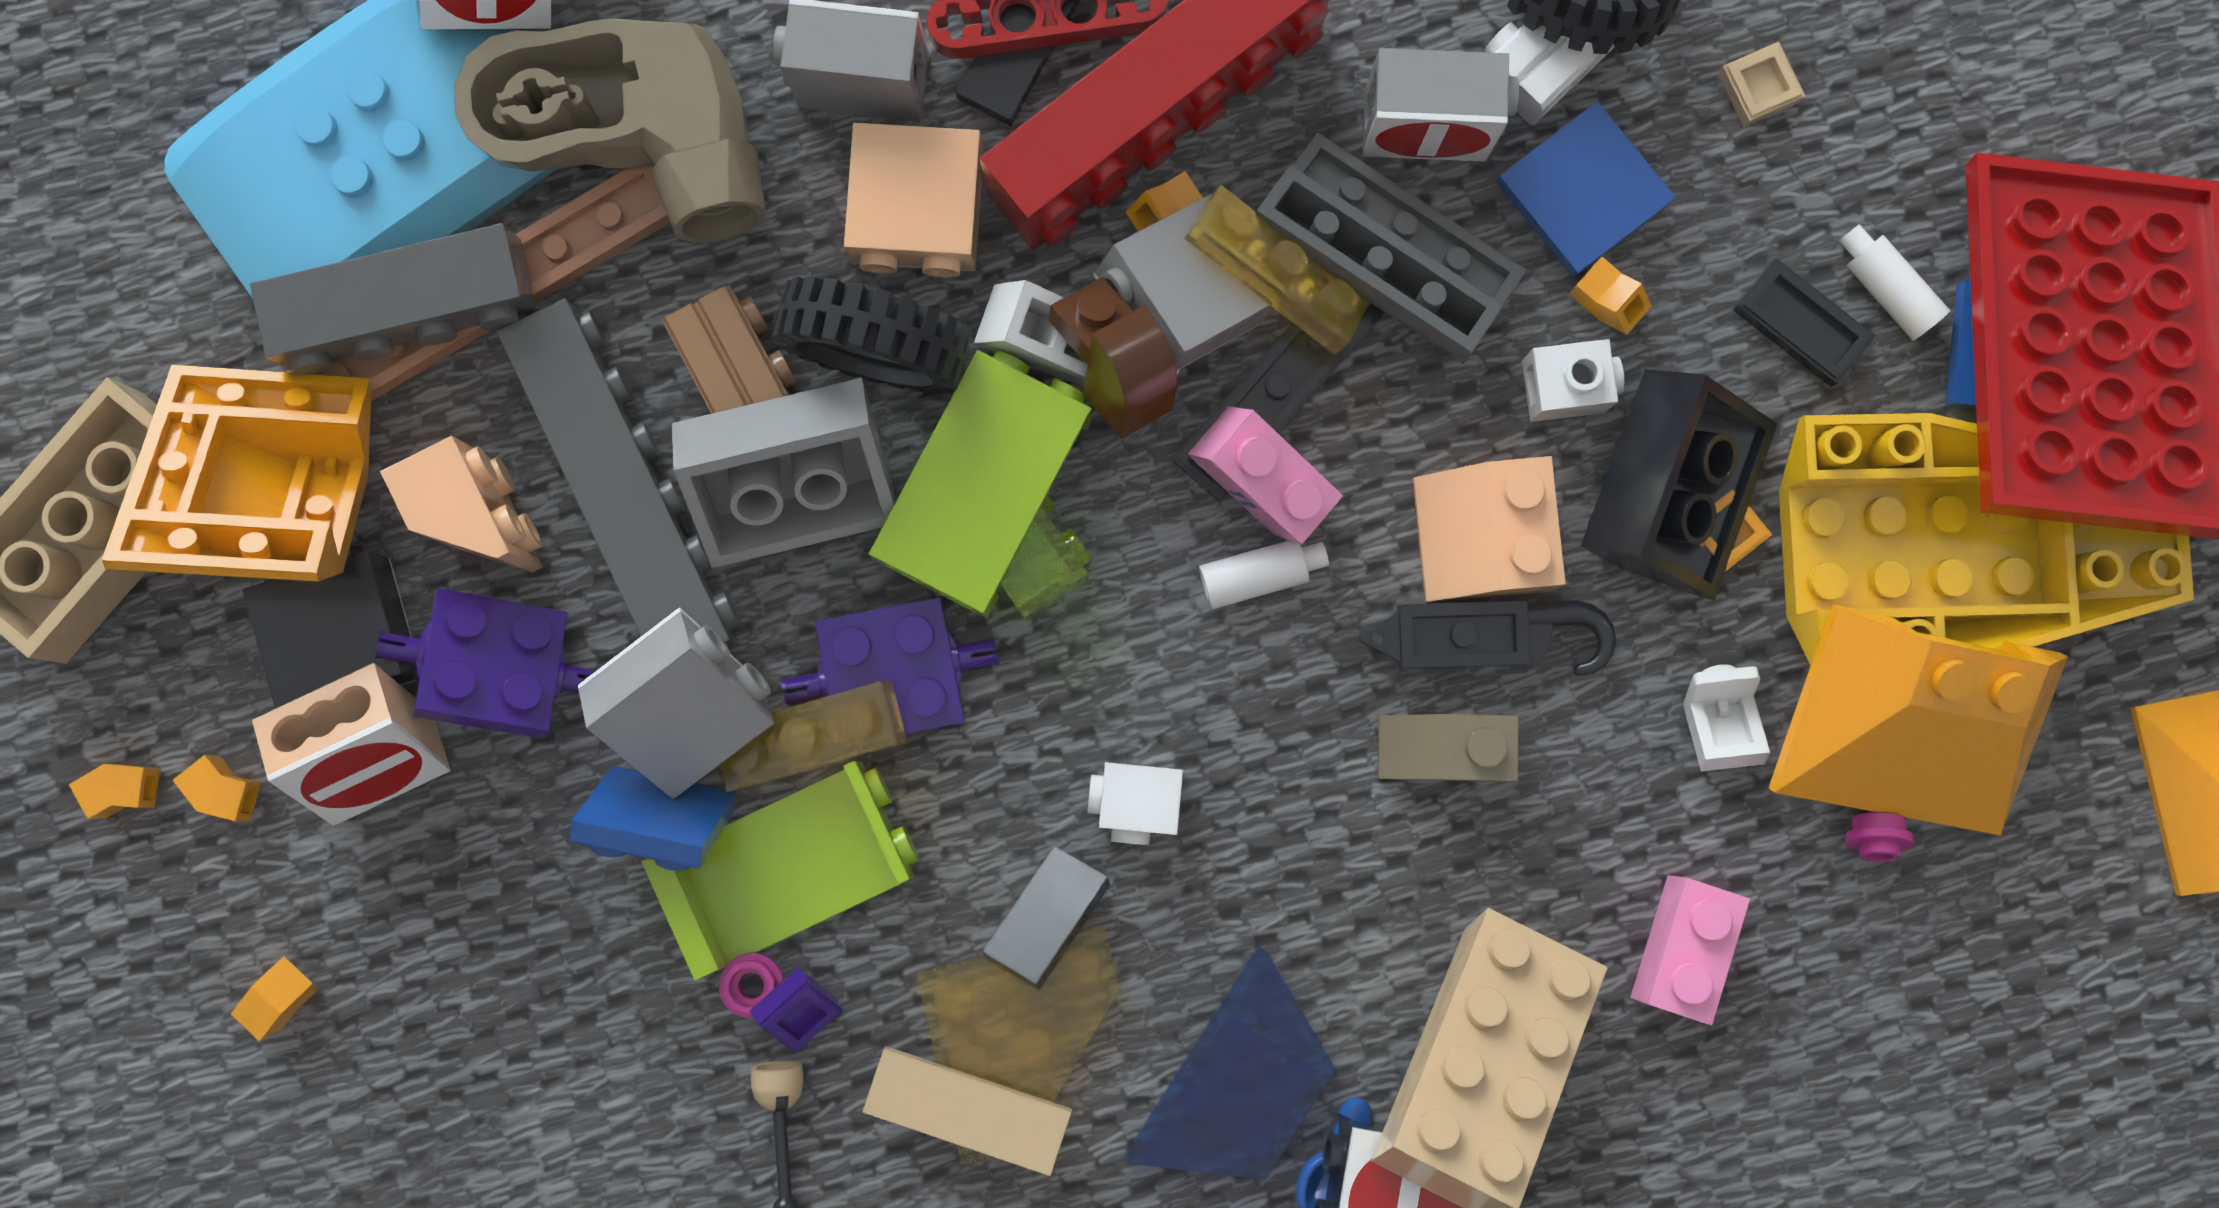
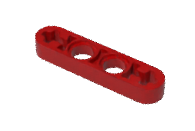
(1047, 30)

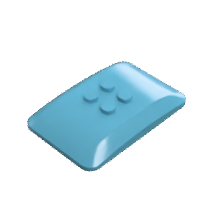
(343, 149)

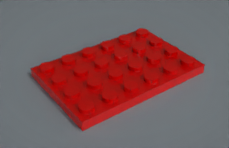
(2095, 344)

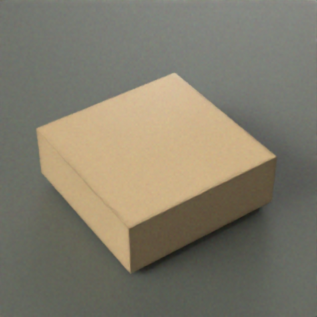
(1761, 84)

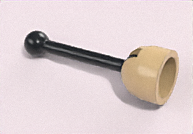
(777, 1088)

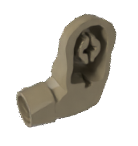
(621, 100)

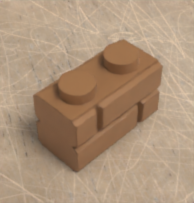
(725, 353)

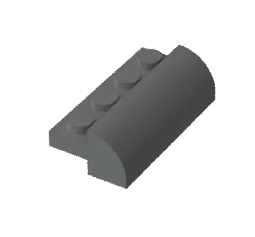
(1391, 247)

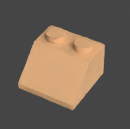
(1489, 530)

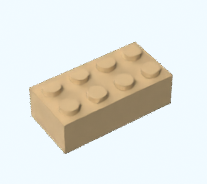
(60, 523)
(1490, 1065)

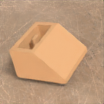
(464, 502)

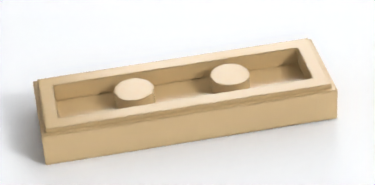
(967, 1110)

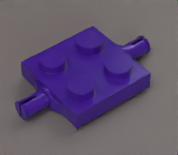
(899, 645)
(487, 663)

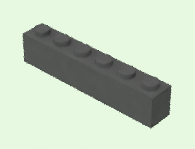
(613, 470)

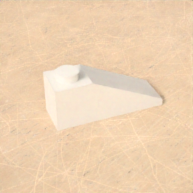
(1020, 325)

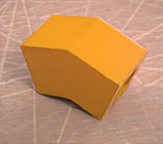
(1163, 201)
(1612, 296)
(114, 788)
(217, 790)
(273, 1000)

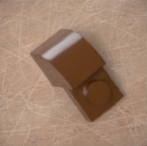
(1126, 356)

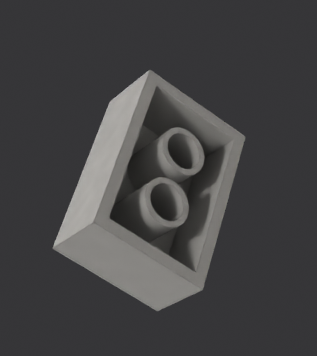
(783, 473)

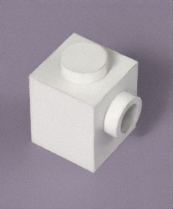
(1572, 380)
(1136, 801)

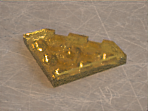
(1012, 1032)

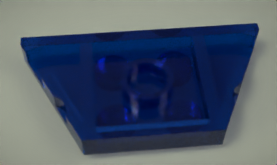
(1239, 1084)

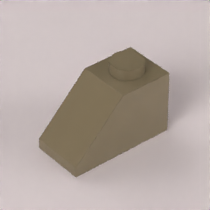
(1448, 747)

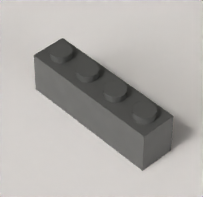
(393, 299)

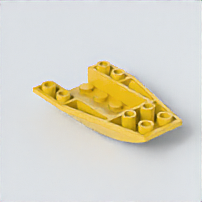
(1893, 526)

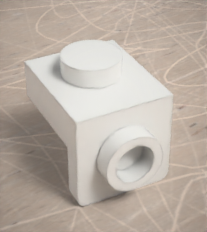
(1726, 718)

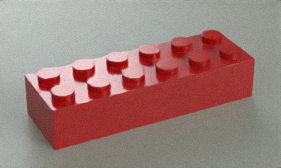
(1139, 106)

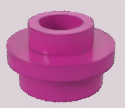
(1879, 836)
(731, 981)

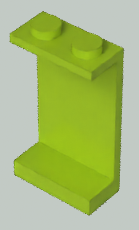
(981, 480)
(785, 869)

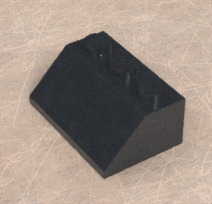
(1675, 459)

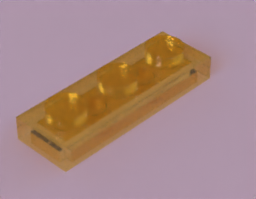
(1277, 270)
(818, 736)

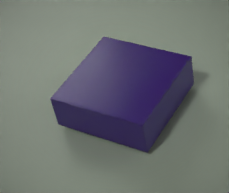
(796, 1010)

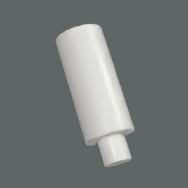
(1893, 282)
(1260, 572)

